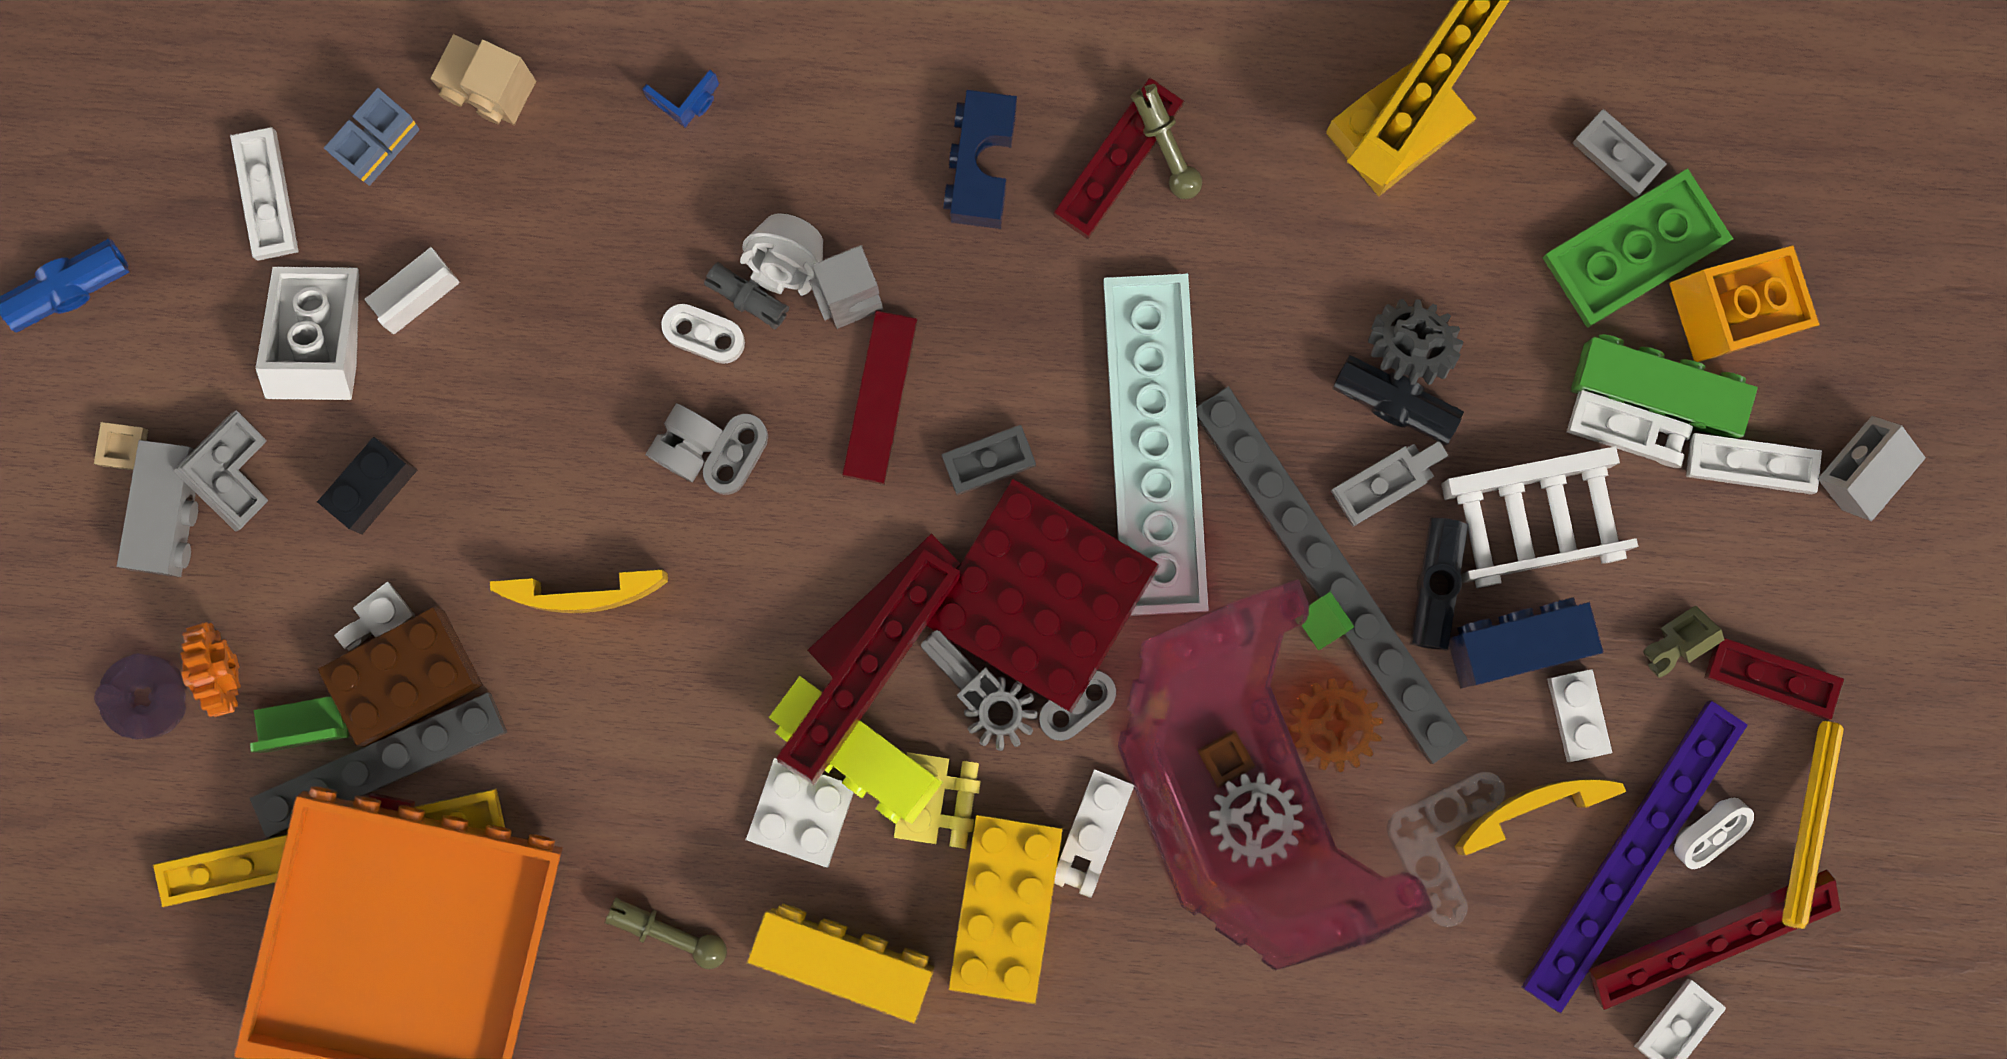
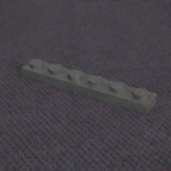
(386, 760)

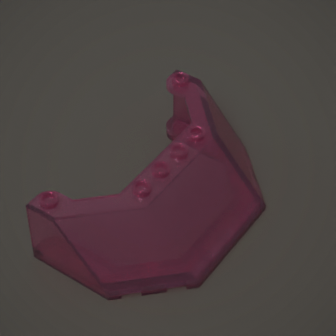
(1192, 690)

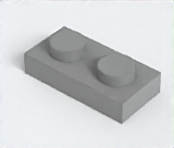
(1619, 153)

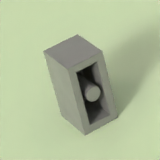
(1871, 468)

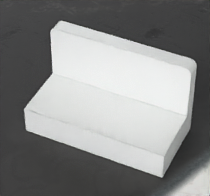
(412, 291)

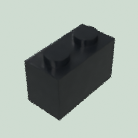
(367, 486)

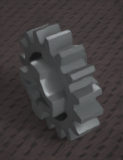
(1415, 341)

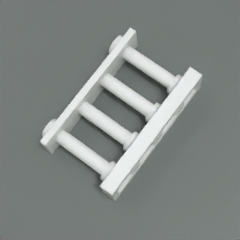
(1552, 477)

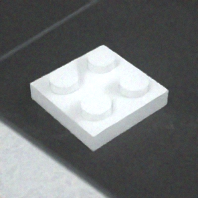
(800, 816)

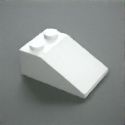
(309, 334)

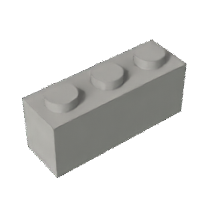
(158, 512)

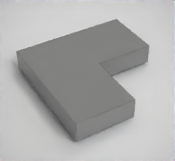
(215, 474)

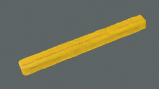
(1812, 825)

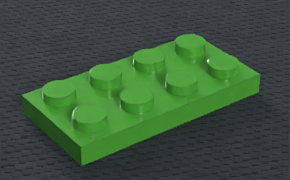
(1637, 248)

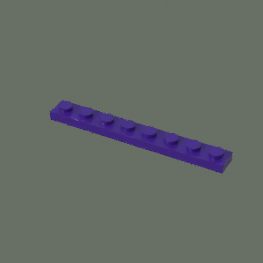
(1634, 856)

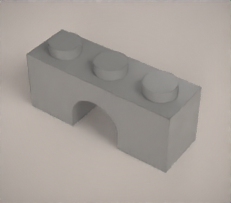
(846, 288)

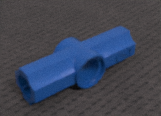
(62, 285)

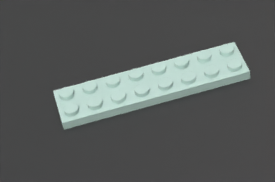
(1156, 436)

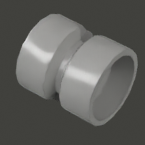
(684, 442)

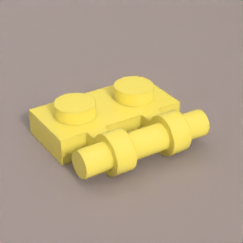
(927, 824)

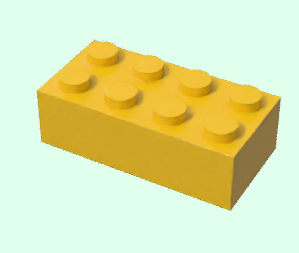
(1005, 909)
(841, 963)

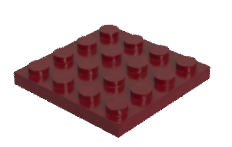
(1043, 595)

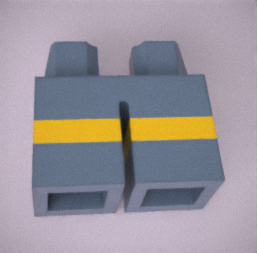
(385, 135)

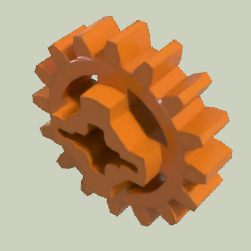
(210, 669)

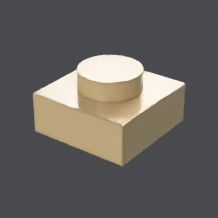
(118, 445)

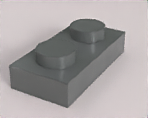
(988, 460)

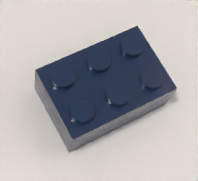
(1524, 642)

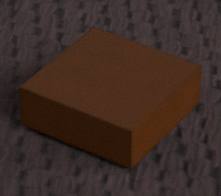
(1225, 758)

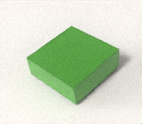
(1326, 621)

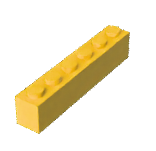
(1424, 87)

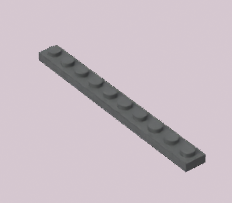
(1328, 571)

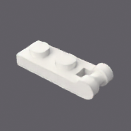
(1628, 428)
(1093, 831)

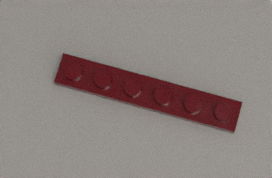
(868, 667)
(1705, 944)

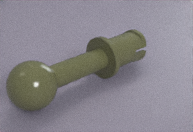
(1185, 180)
(707, 950)

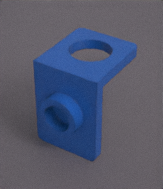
(695, 104)

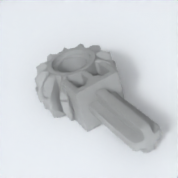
(980, 692)

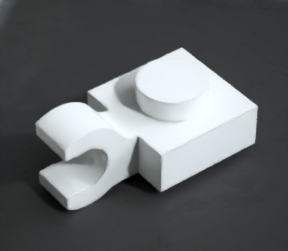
(377, 615)

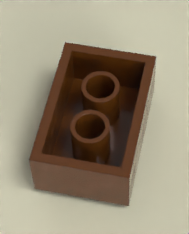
(400, 677)

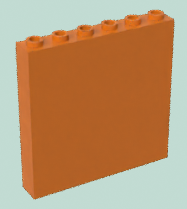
(396, 936)

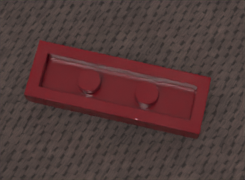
(1774, 678)

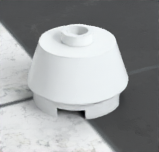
(783, 253)

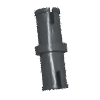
(746, 295)

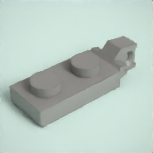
(1387, 481)

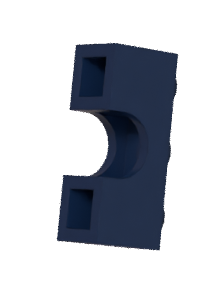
(985, 122)

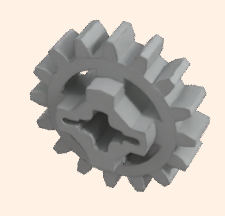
(1235, 818)

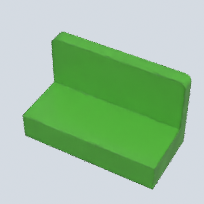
(298, 725)

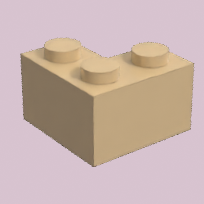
(484, 78)

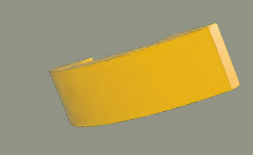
(632, 588)
(1487, 828)

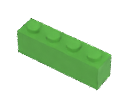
(1676, 390)

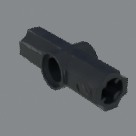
(1398, 400)
(1444, 556)

